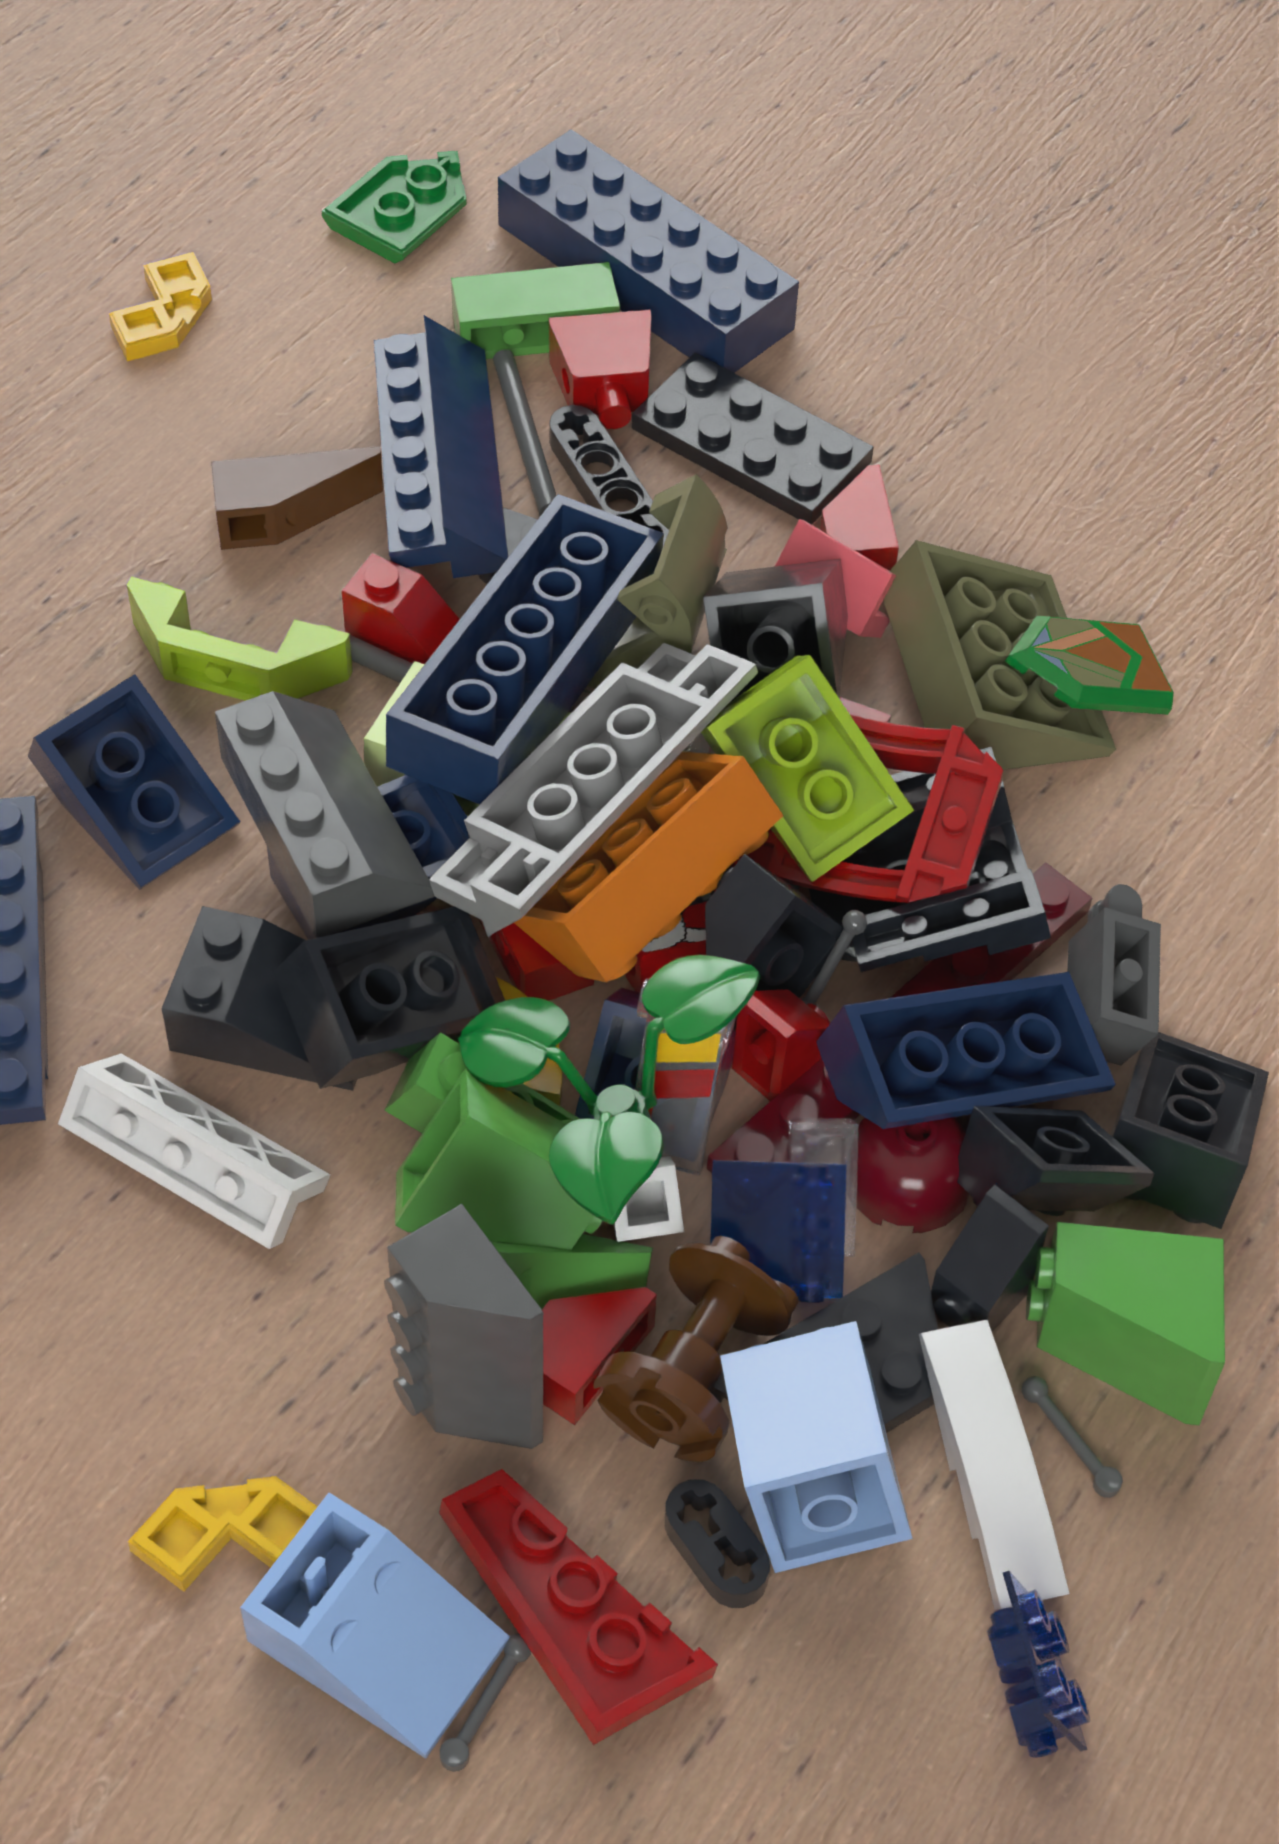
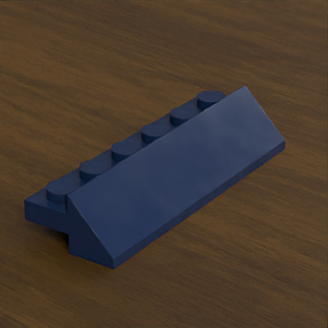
(439, 452)
(22, 965)

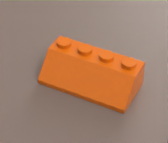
(652, 864)

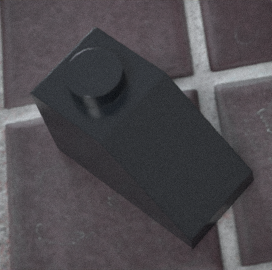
(989, 1263)

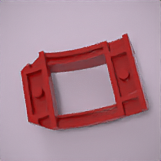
(948, 830)

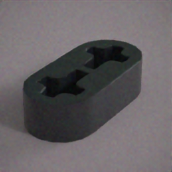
(728, 1534)

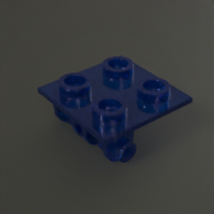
(786, 1219)
(1028, 1652)

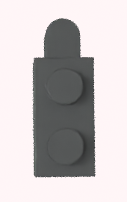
(1118, 973)

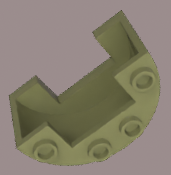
(671, 599)

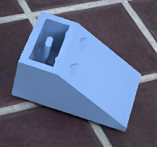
(372, 1625)

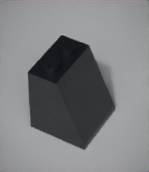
(781, 615)

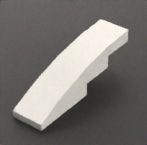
(992, 1460)

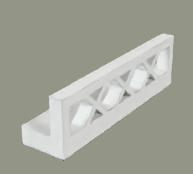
(190, 1147)

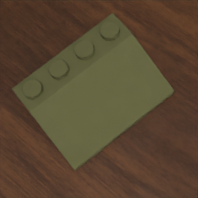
(955, 629)

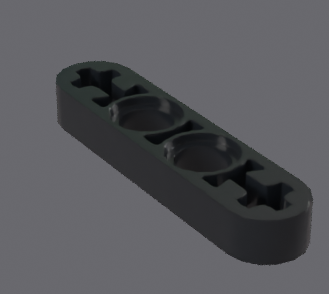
(598, 447)

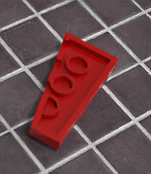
(584, 1628)

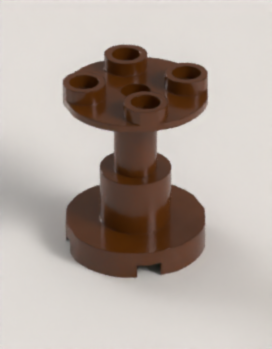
(672, 1388)

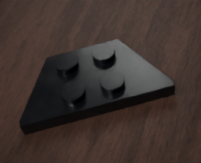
(889, 1318)

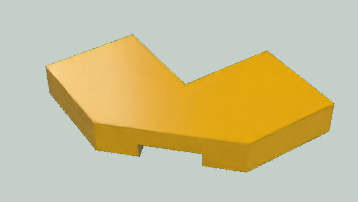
(163, 324)
(199, 1522)

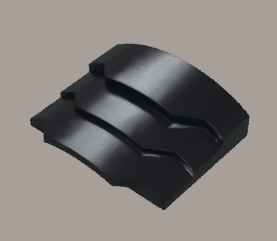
(995, 909)

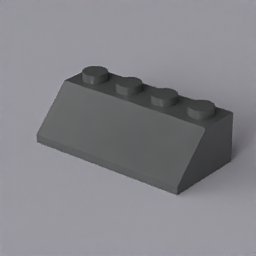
(319, 812)
(465, 1334)

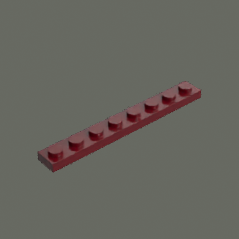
(812, 1095)

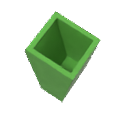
(493, 1160)

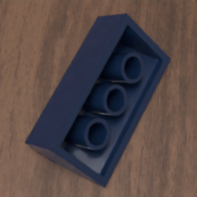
(963, 1049)

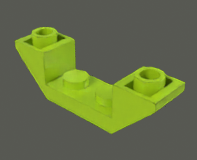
(306, 662)

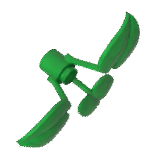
(612, 1155)

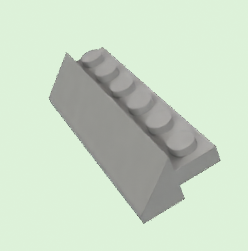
(584, 779)

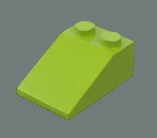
(810, 764)

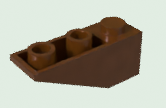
(283, 495)

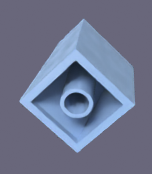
(814, 1447)

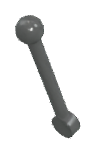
(854, 923)
(1106, 1479)
(455, 1751)

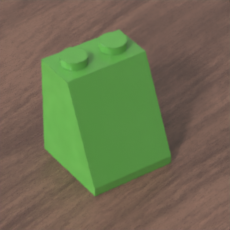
(1134, 1312)

